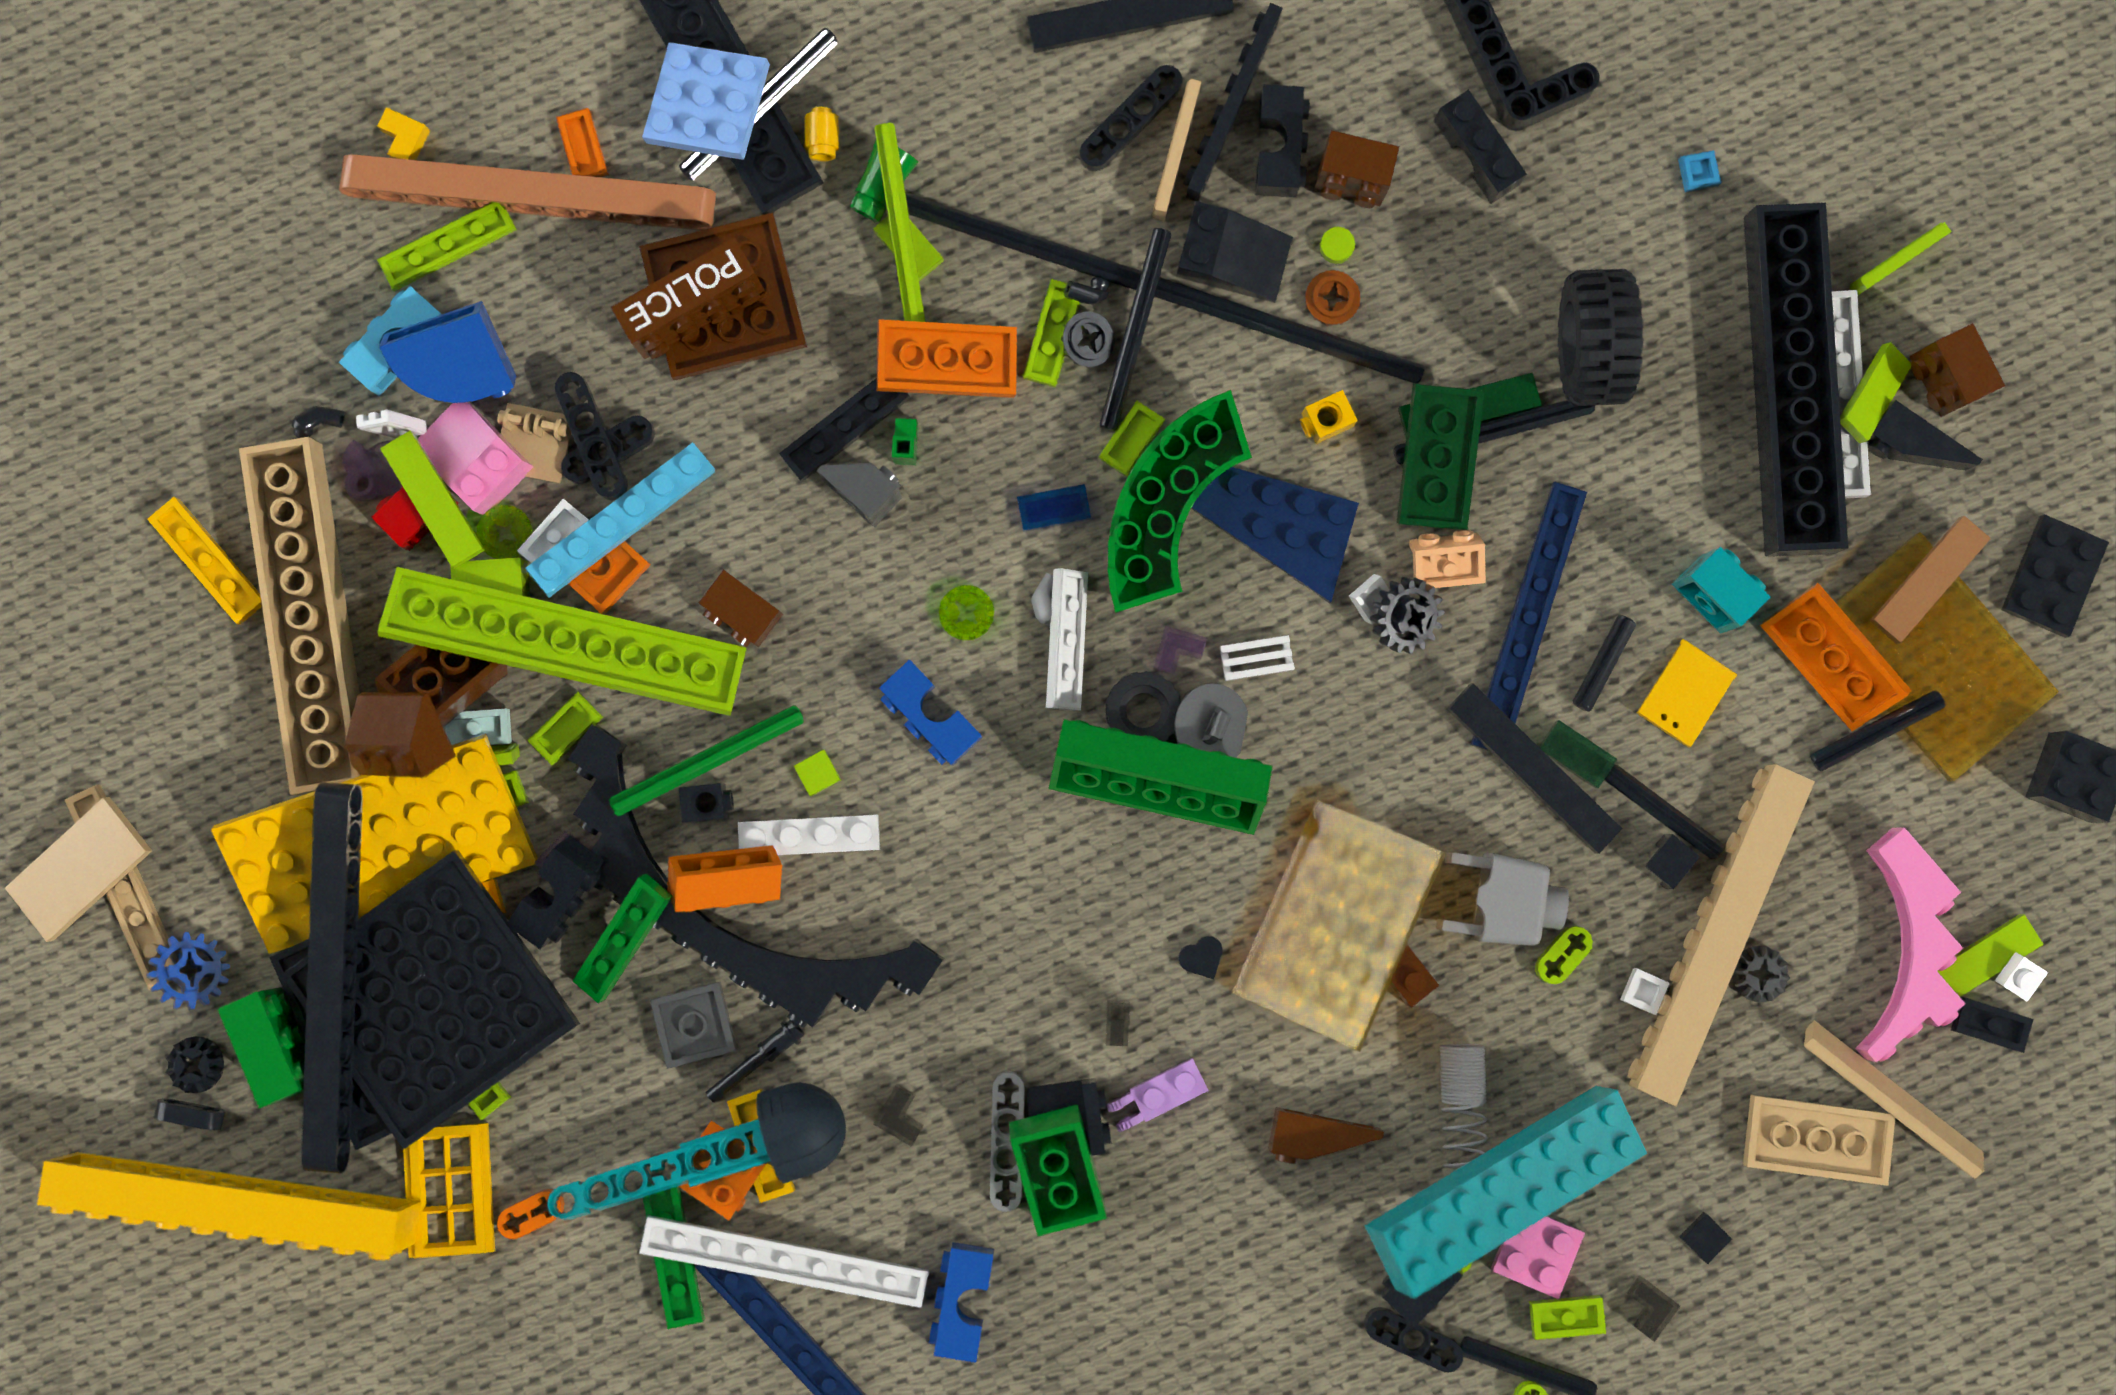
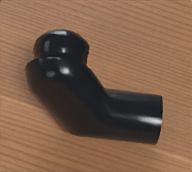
(1088, 294)

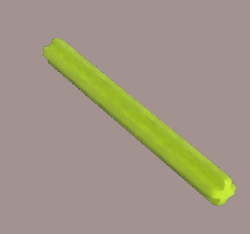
(899, 222)

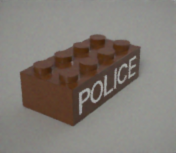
(688, 299)

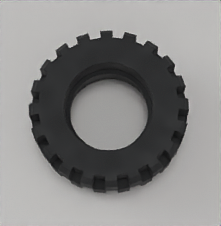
(1600, 337)

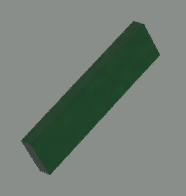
(1500, 399)

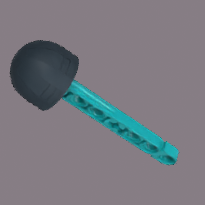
(796, 1130)

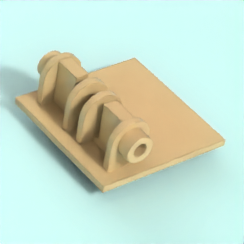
(539, 437)

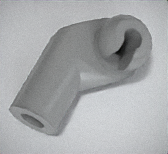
(1042, 600)

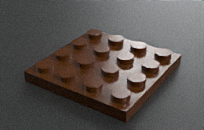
(749, 332)

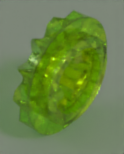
(503, 516)
(967, 596)

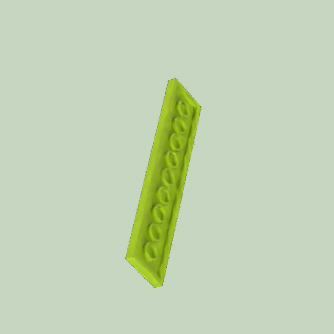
(562, 641)

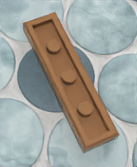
(1930, 579)

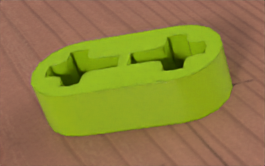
(1569, 961)

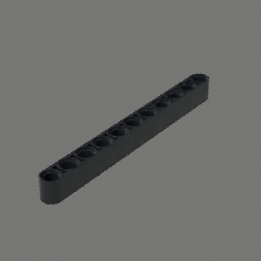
(331, 977)

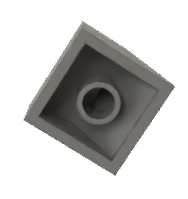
(864, 488)

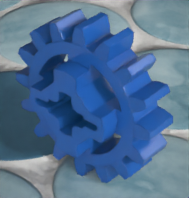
(205, 969)

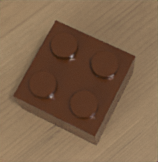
(1356, 169)
(1956, 370)

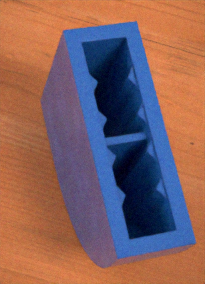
(451, 356)

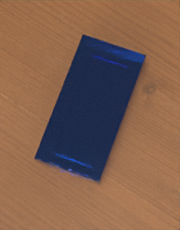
(1054, 508)

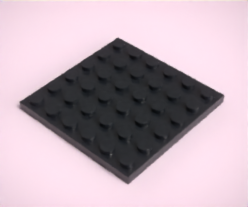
(442, 1000)

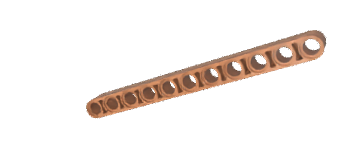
(528, 192)

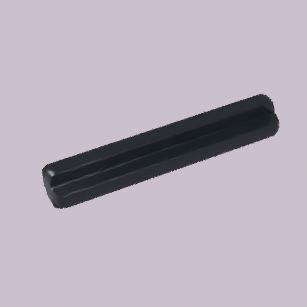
(1604, 663)

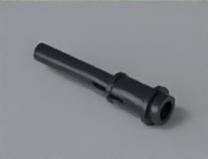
(768, 1050)

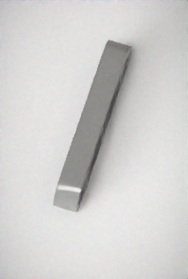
(1001, 1140)

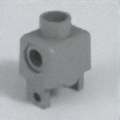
(1510, 901)

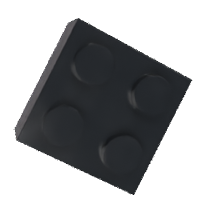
(2075, 777)

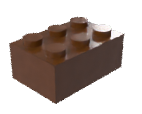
(447, 677)

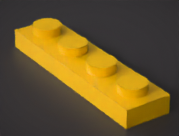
(206, 560)

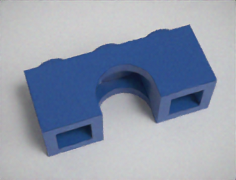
(906, 693)
(957, 1334)

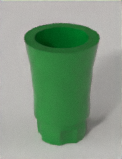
(870, 188)

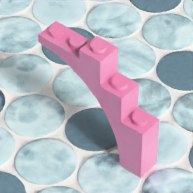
(1926, 945)

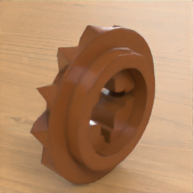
(1346, 289)

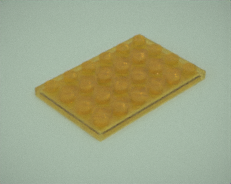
(1959, 653)
(1338, 924)

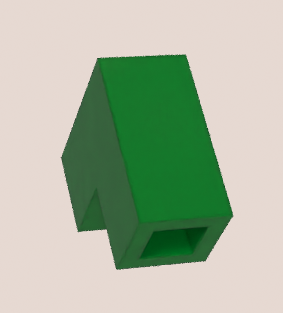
(905, 441)

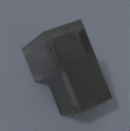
(1117, 1022)
(893, 1117)
(1657, 1308)

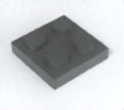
(693, 1025)

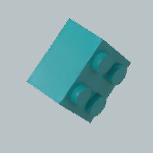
(1721, 589)

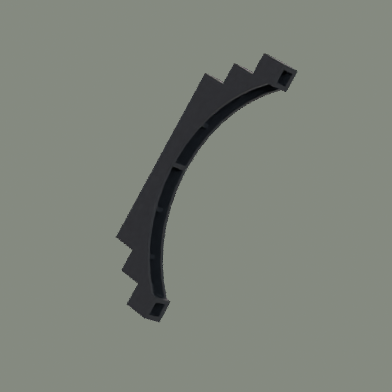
(793, 982)

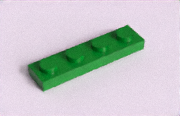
(622, 938)
(676, 1278)

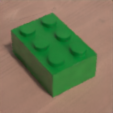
(267, 1044)
(1057, 1170)

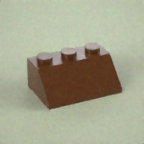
(396, 735)

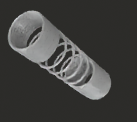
(1463, 1084)

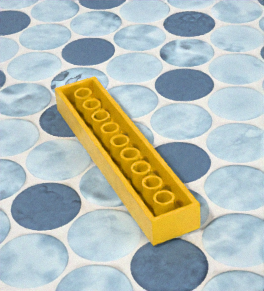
(229, 1204)

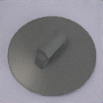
(1212, 719)

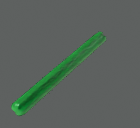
(706, 760)

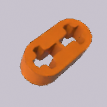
(534, 1221)

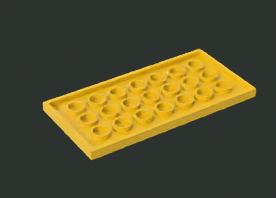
(403, 834)

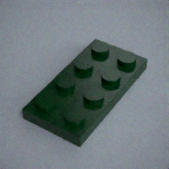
(1440, 456)

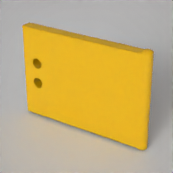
(1686, 693)

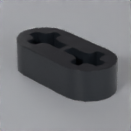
(189, 1114)

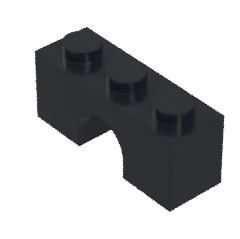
(1283, 111)
(1493, 162)
(570, 872)

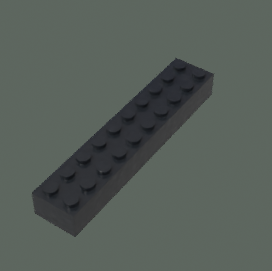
(1795, 380)

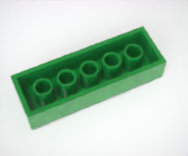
(1160, 776)

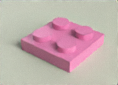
(1540, 1256)

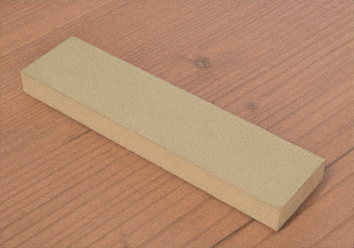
(1176, 149)

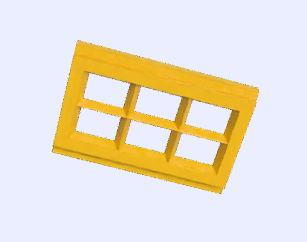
(481, 1191)

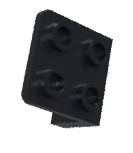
(1066, 1094)

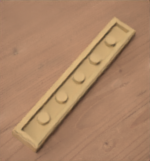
(130, 901)
(1894, 1099)

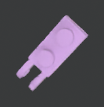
(1160, 1093)

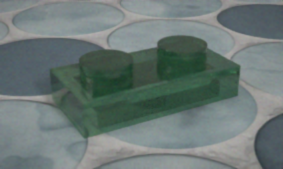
(1577, 754)

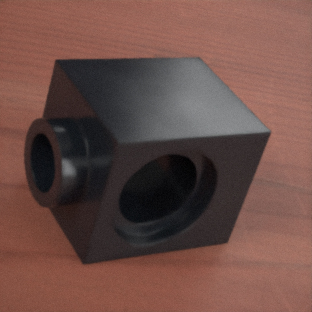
(690, 800)

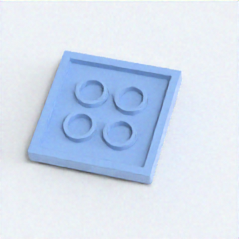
(706, 101)

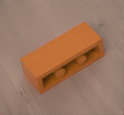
(724, 878)

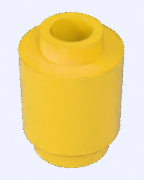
(821, 134)

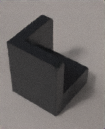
(1671, 861)

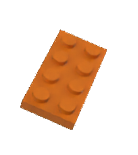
(946, 358)
(1835, 657)

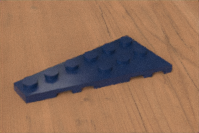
(1283, 524)

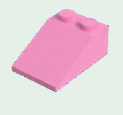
(473, 457)

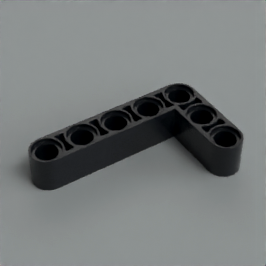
(1506, 64)

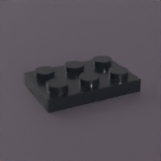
(2055, 576)

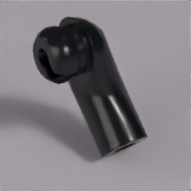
(315, 416)

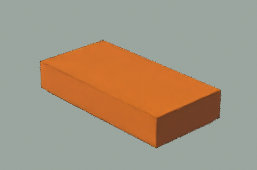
(582, 144)

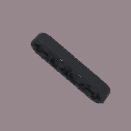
(1126, 114)
(595, 434)

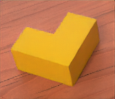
(407, 133)

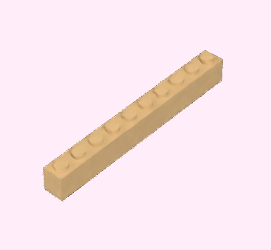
(1720, 933)

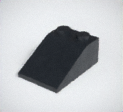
(1233, 253)

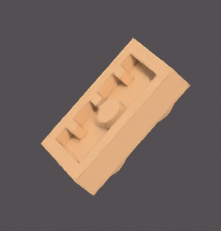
(1449, 559)

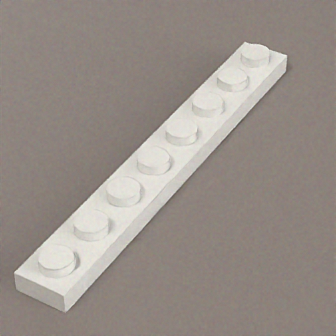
(784, 1261)

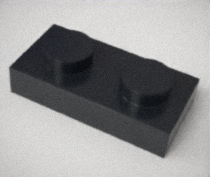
(1993, 1025)

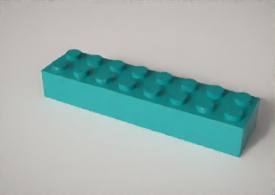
(1505, 1190)

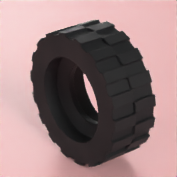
(1143, 683)

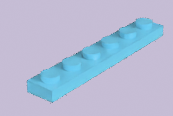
(620, 520)

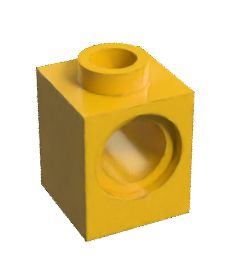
(1338, 406)

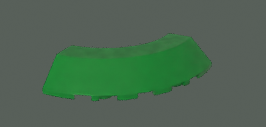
(1160, 495)

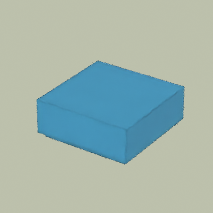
(1699, 171)

